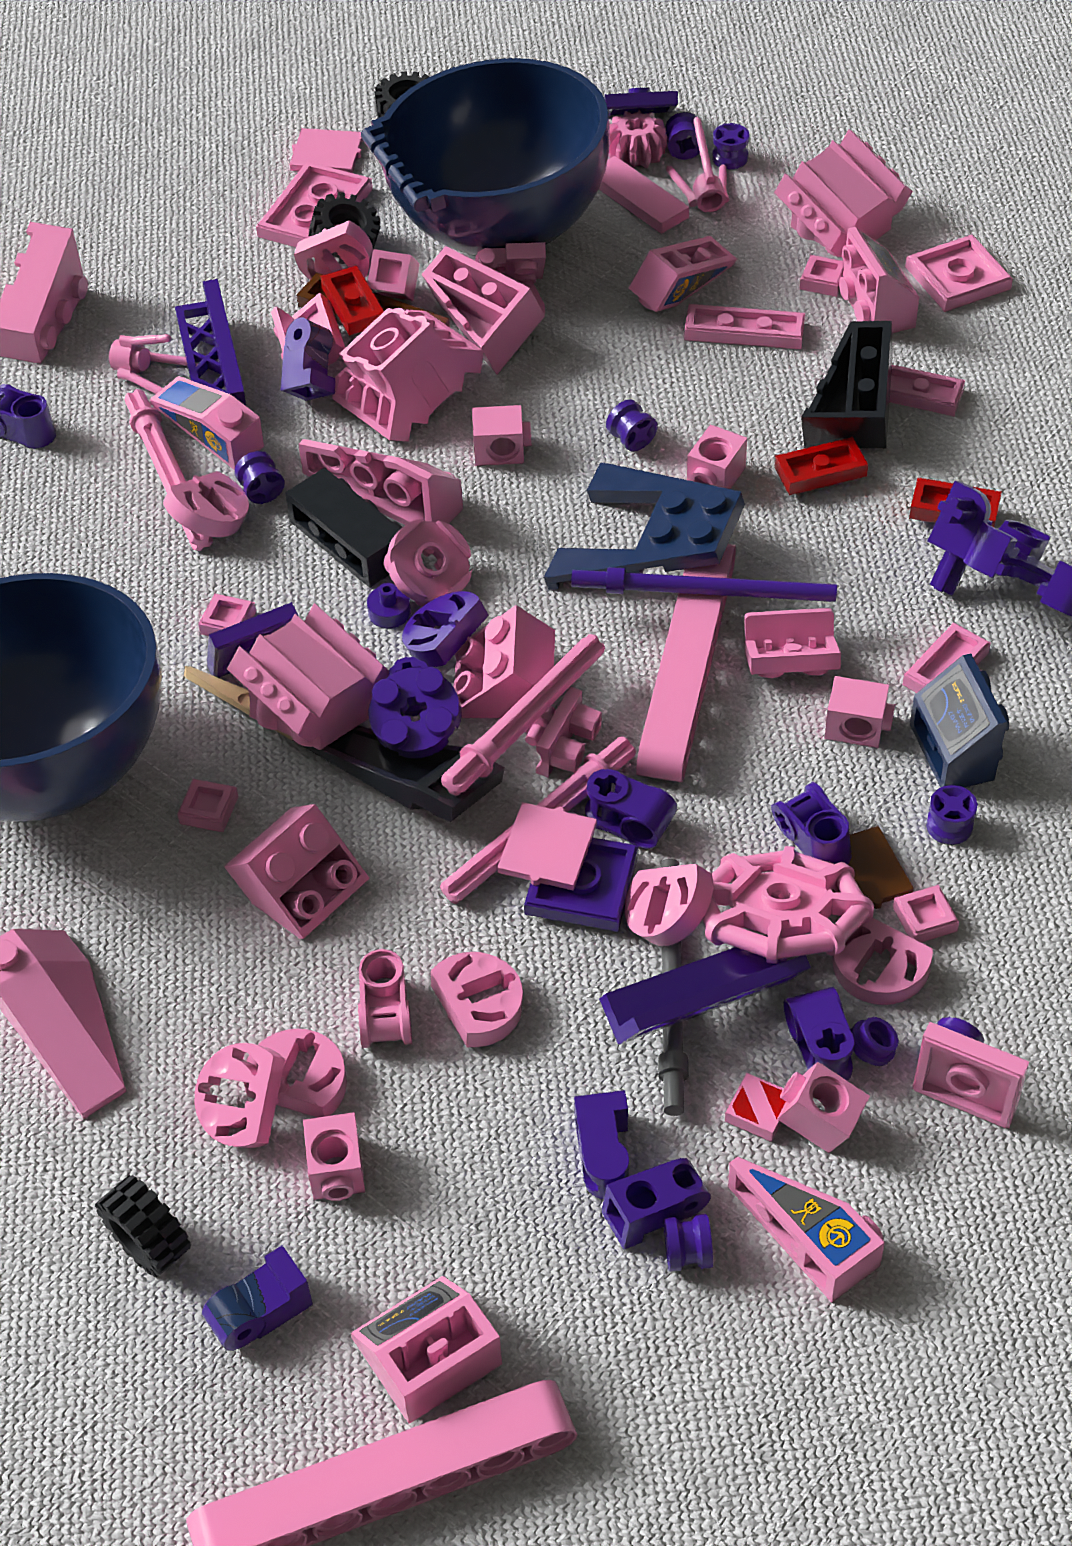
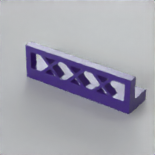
(220, 339)
(694, 991)

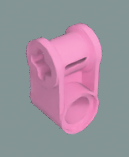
(384, 1006)

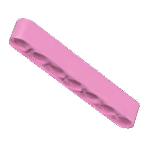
(683, 677)
(391, 1473)

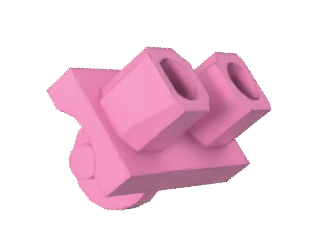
(554, 730)

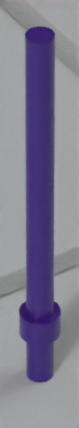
(617, 581)

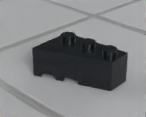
(855, 390)

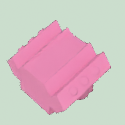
(843, 190)
(403, 370)
(309, 679)

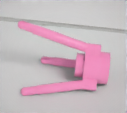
(708, 190)
(131, 357)

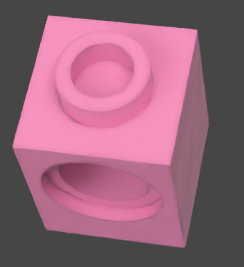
(393, 274)
(499, 435)
(717, 458)
(858, 712)
(840, 1100)
(331, 1138)

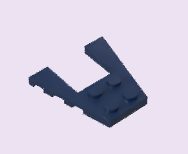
(684, 530)

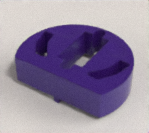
(457, 615)

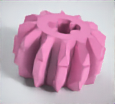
(637, 139)

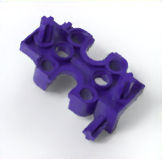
(1008, 551)

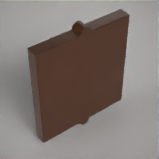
(877, 867)

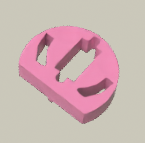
(346, 239)
(208, 505)
(668, 902)
(892, 983)
(489, 1018)
(325, 1079)
(256, 1115)

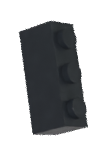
(342, 524)

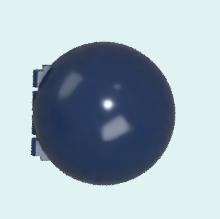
(494, 152)
(72, 692)

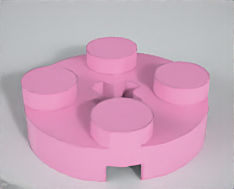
(428, 538)

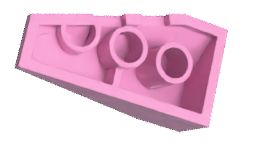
(394, 484)
(59, 1015)

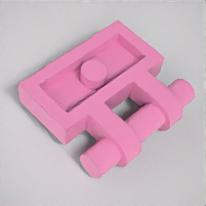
(517, 261)

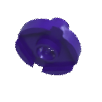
(410, 687)

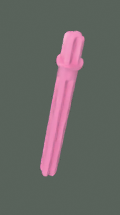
(147, 423)
(479, 758)
(566, 796)

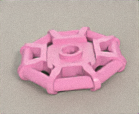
(785, 904)

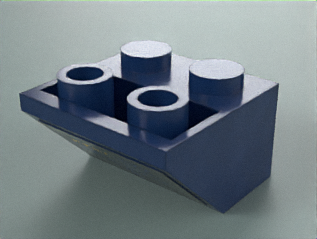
(960, 725)

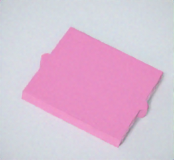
(326, 148)
(547, 846)

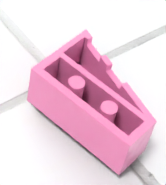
(42, 294)
(484, 305)

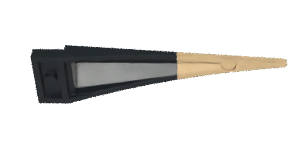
(358, 752)

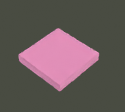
(958, 273)
(970, 1075)

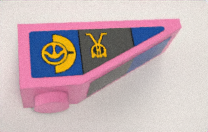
(679, 271)
(211, 418)
(813, 1228)

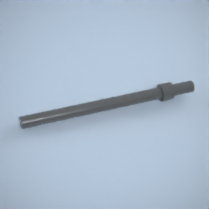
(672, 1062)

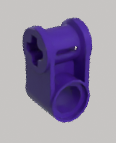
(25, 418)
(632, 811)
(815, 825)
(821, 1030)

